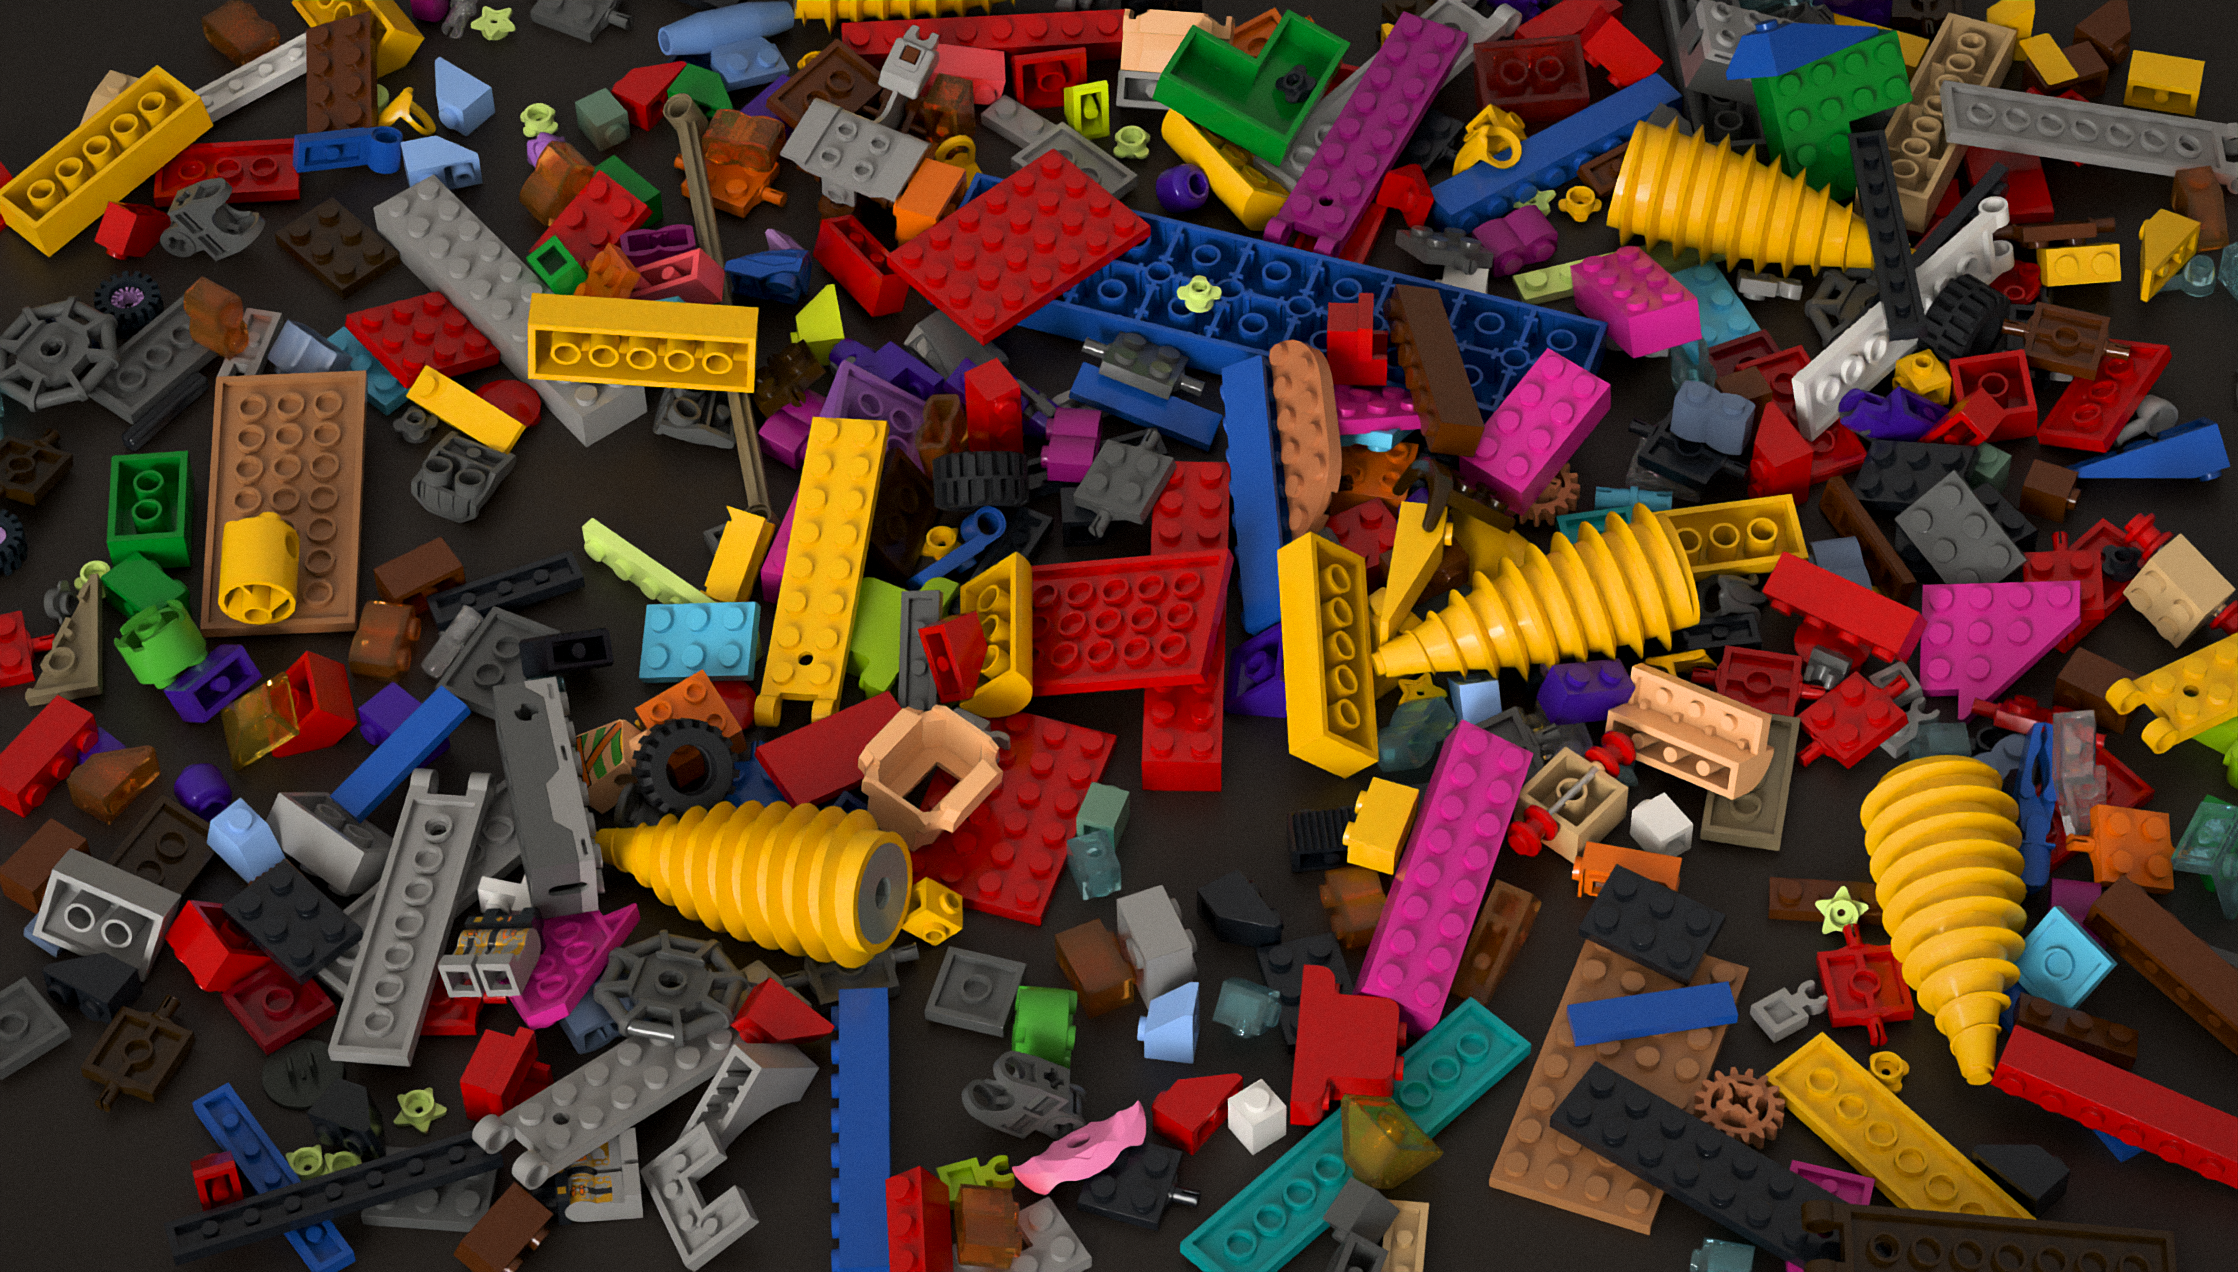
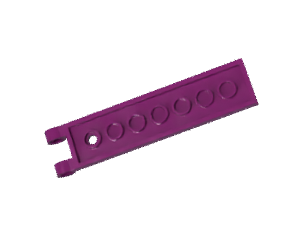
(1369, 134)

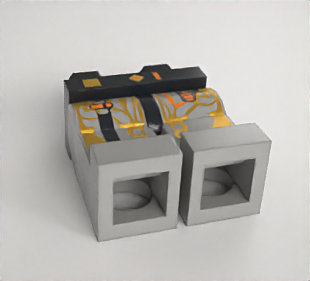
(492, 950)
(597, 1185)

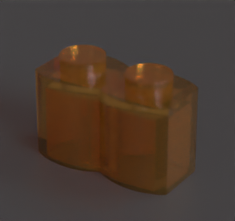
(239, 32)
(744, 140)
(555, 182)
(216, 318)
(942, 430)
(383, 641)
(1355, 901)
(986, 1226)

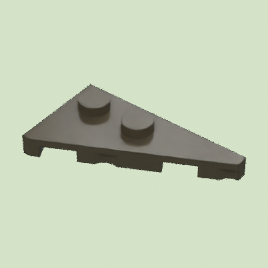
(76, 657)

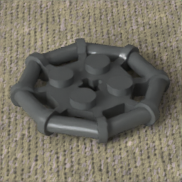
(1847, 306)
(66, 365)
(677, 961)

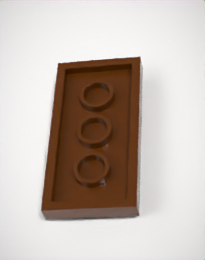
(342, 74)

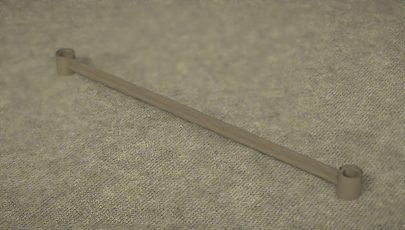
(690, 125)

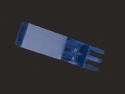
(2035, 811)

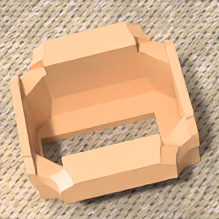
(1157, 34)
(908, 752)

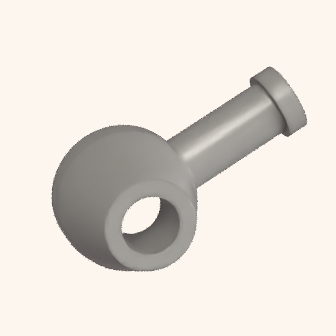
(2153, 416)

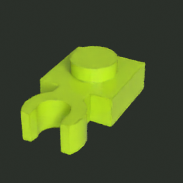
(971, 1173)

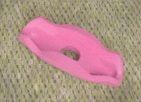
(1084, 1151)

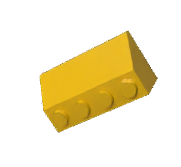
(395, 32)

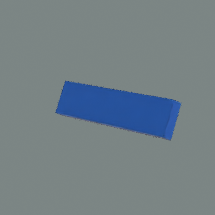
(1171, 417)
(400, 754)
(1652, 1013)

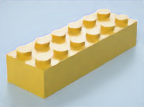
(103, 160)
(642, 342)
(1327, 655)

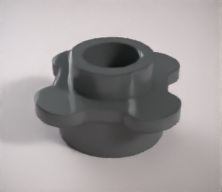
(416, 425)
(60, 602)

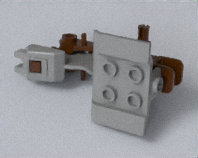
(864, 157)

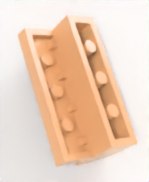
(1694, 732)

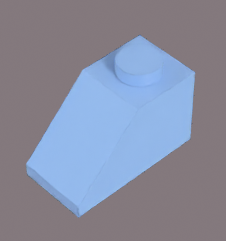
(461, 98)
(1475, 697)
(244, 841)
(1172, 1025)

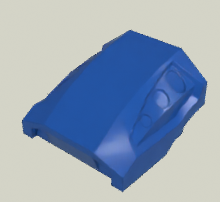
(772, 275)

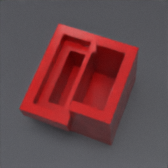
(1353, 348)
(503, 1073)

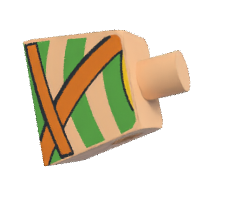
(608, 761)

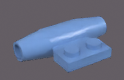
(735, 40)

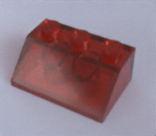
(1532, 77)

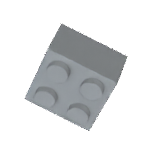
(1155, 942)

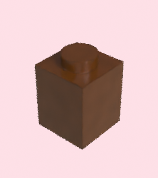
(2049, 491)

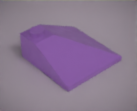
(868, 397)

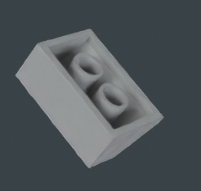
(329, 841)
(106, 910)

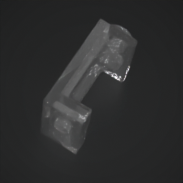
(2075, 775)

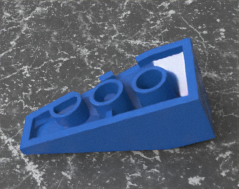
(1787, 46)
(2181, 452)

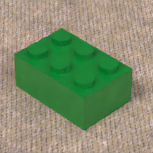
(151, 508)

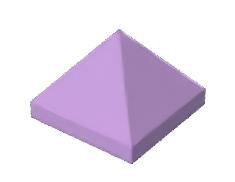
(780, 241)

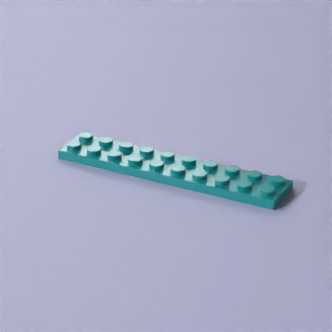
(1287, 1202)

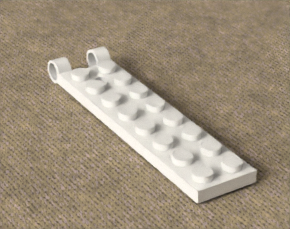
(1863, 351)

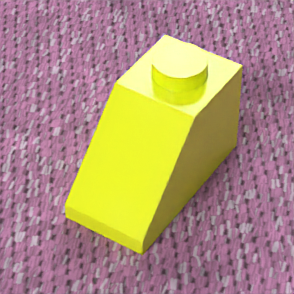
(1088, 109)
(820, 324)

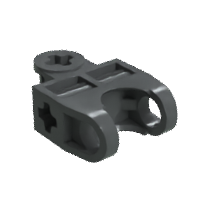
(208, 223)
(1030, 1099)

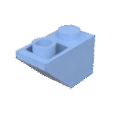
(446, 160)

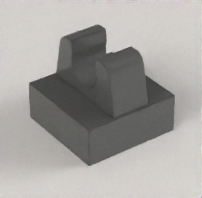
(1826, 668)

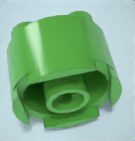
(161, 644)
(1045, 1023)

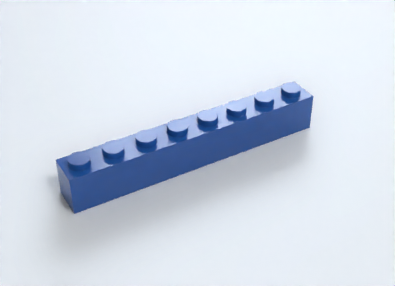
(1547, 157)
(1256, 488)
(863, 1129)

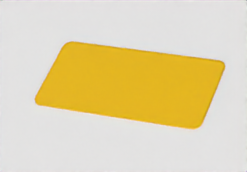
(2048, 59)

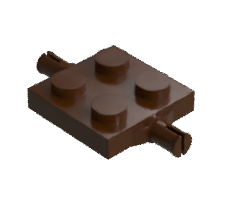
(2063, 232)
(2066, 340)

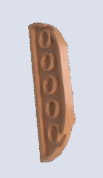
(1306, 432)

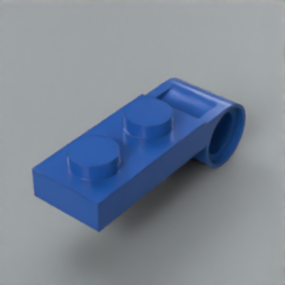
(352, 147)
(963, 556)

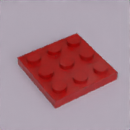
(419, 334)

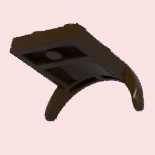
(1449, 488)

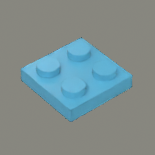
(2062, 961)

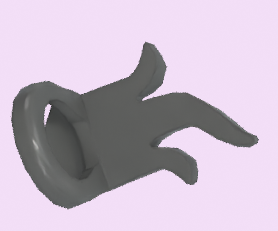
(1734, 595)
(632, 810)

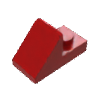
(1408, 191)

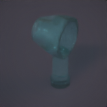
(2196, 278)

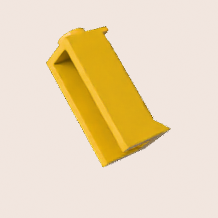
(738, 557)

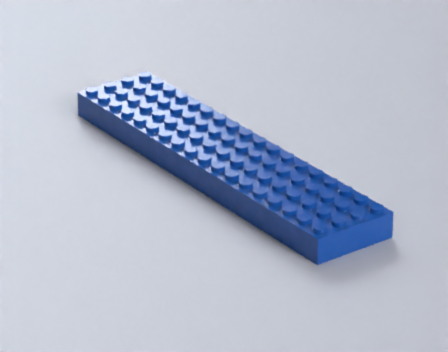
(1284, 295)

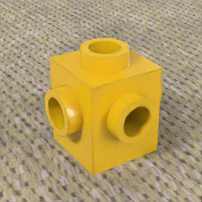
(1496, 117)
(1924, 376)
(933, 912)

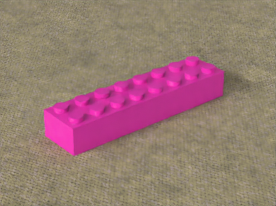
(1443, 874)

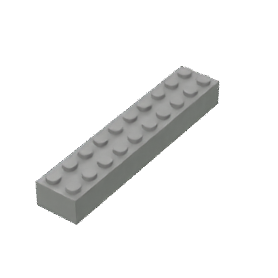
(494, 290)

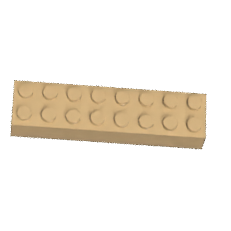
(1916, 138)

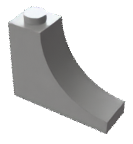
(750, 1085)

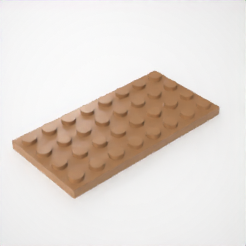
(296, 452)
(1560, 1171)

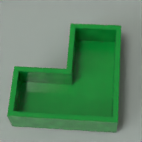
(1239, 93)
(1811, 107)

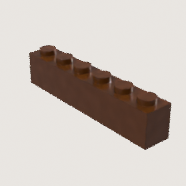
(1434, 370)
(2169, 957)

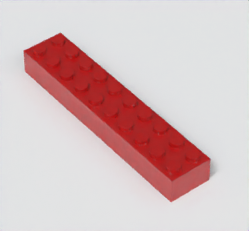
(1187, 721)

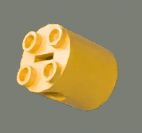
(259, 569)

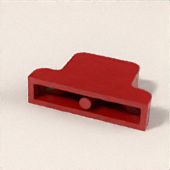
(1342, 1046)

